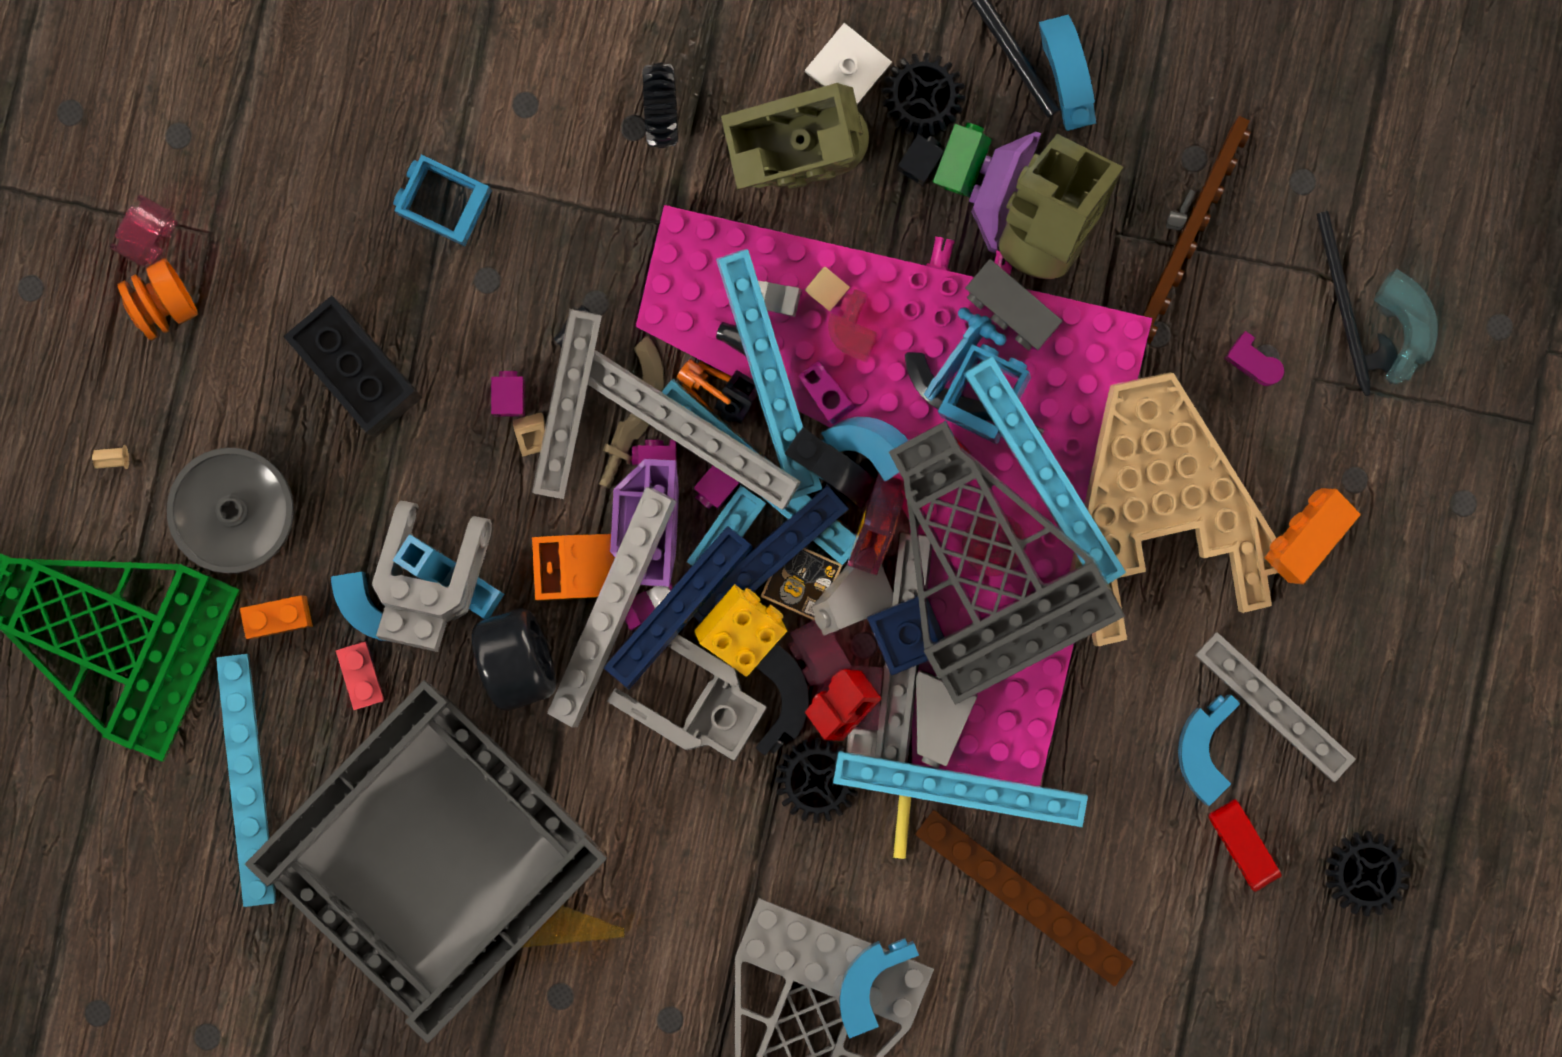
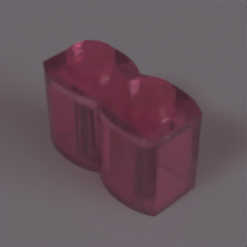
(819, 653)

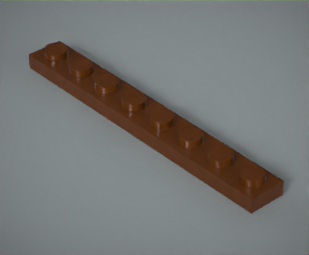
(1196, 221)
(1023, 898)

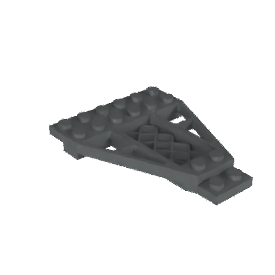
(1022, 630)

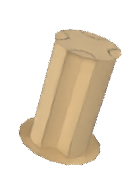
(111, 458)

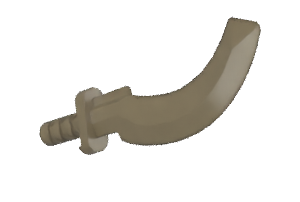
(633, 426)

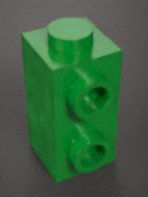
(962, 159)

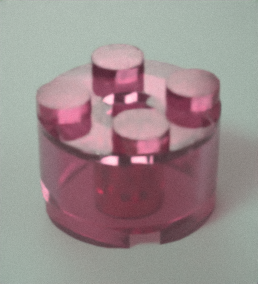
(143, 231)
(979, 548)

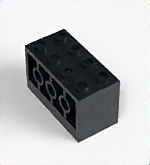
(353, 367)

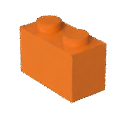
(276, 617)

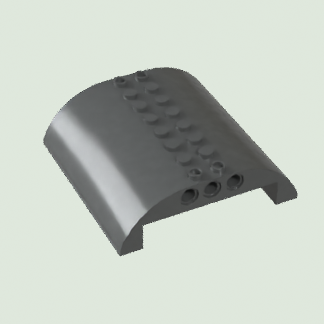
(428, 858)

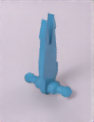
(978, 327)

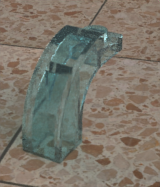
(1418, 319)

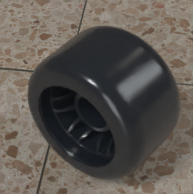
(513, 659)

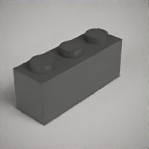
(1012, 306)

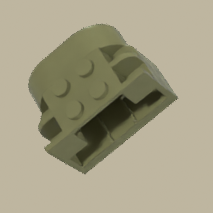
(797, 138)
(1056, 208)

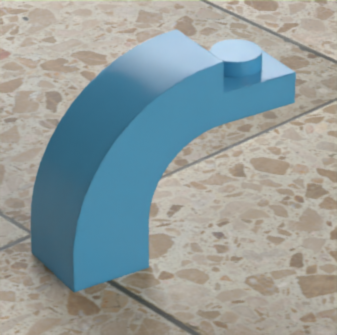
(1069, 70)
(868, 437)
(436, 567)
(355, 602)
(1194, 753)
(858, 979)

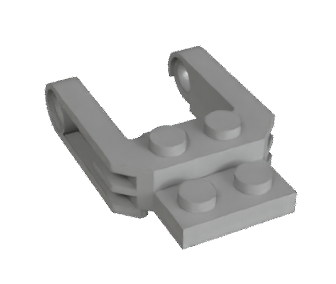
(418, 608)
(720, 717)

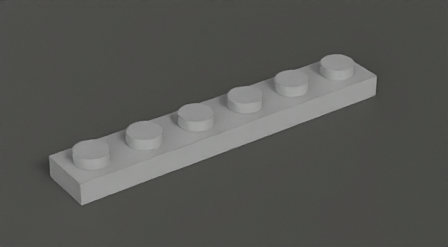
(566, 403)
(1275, 707)

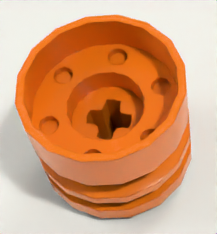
(157, 299)

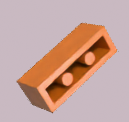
(1312, 535)

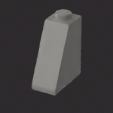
(852, 599)
(938, 719)

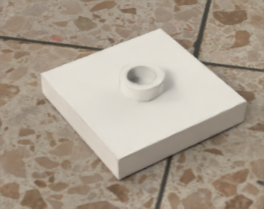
(850, 62)

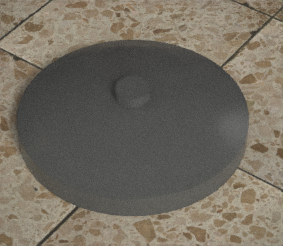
(230, 510)

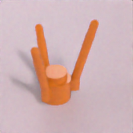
(695, 376)

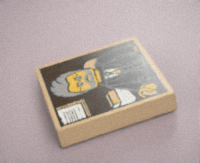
(801, 582)

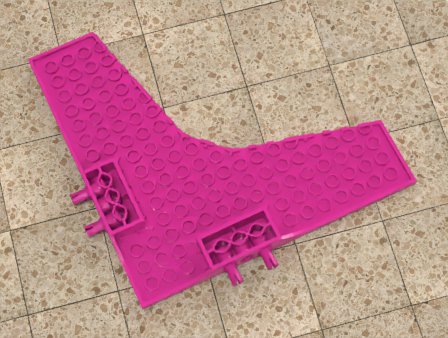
(918, 313)

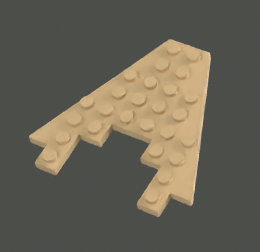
(1167, 475)

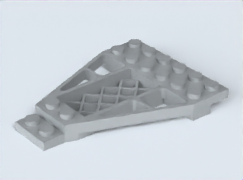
(818, 959)

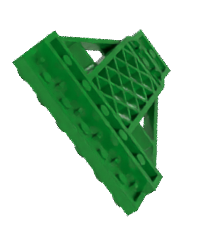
(168, 663)

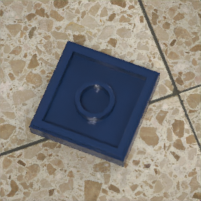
(901, 635)

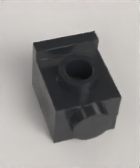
(740, 402)

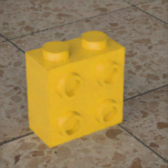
(741, 629)

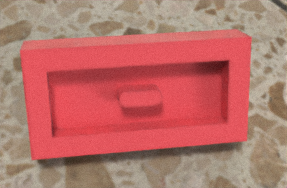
(360, 675)

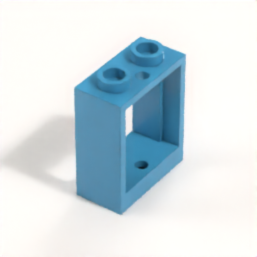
(471, 213)
(966, 420)

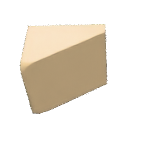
(827, 288)
(530, 433)

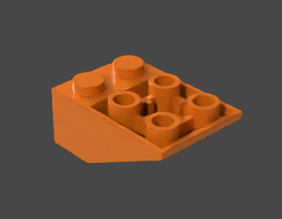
(571, 566)

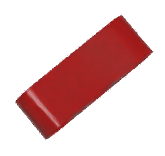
(1244, 845)

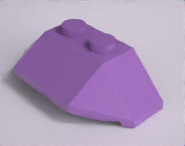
(998, 185)
(626, 496)

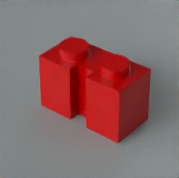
(843, 706)

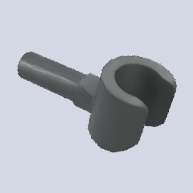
(1177, 219)

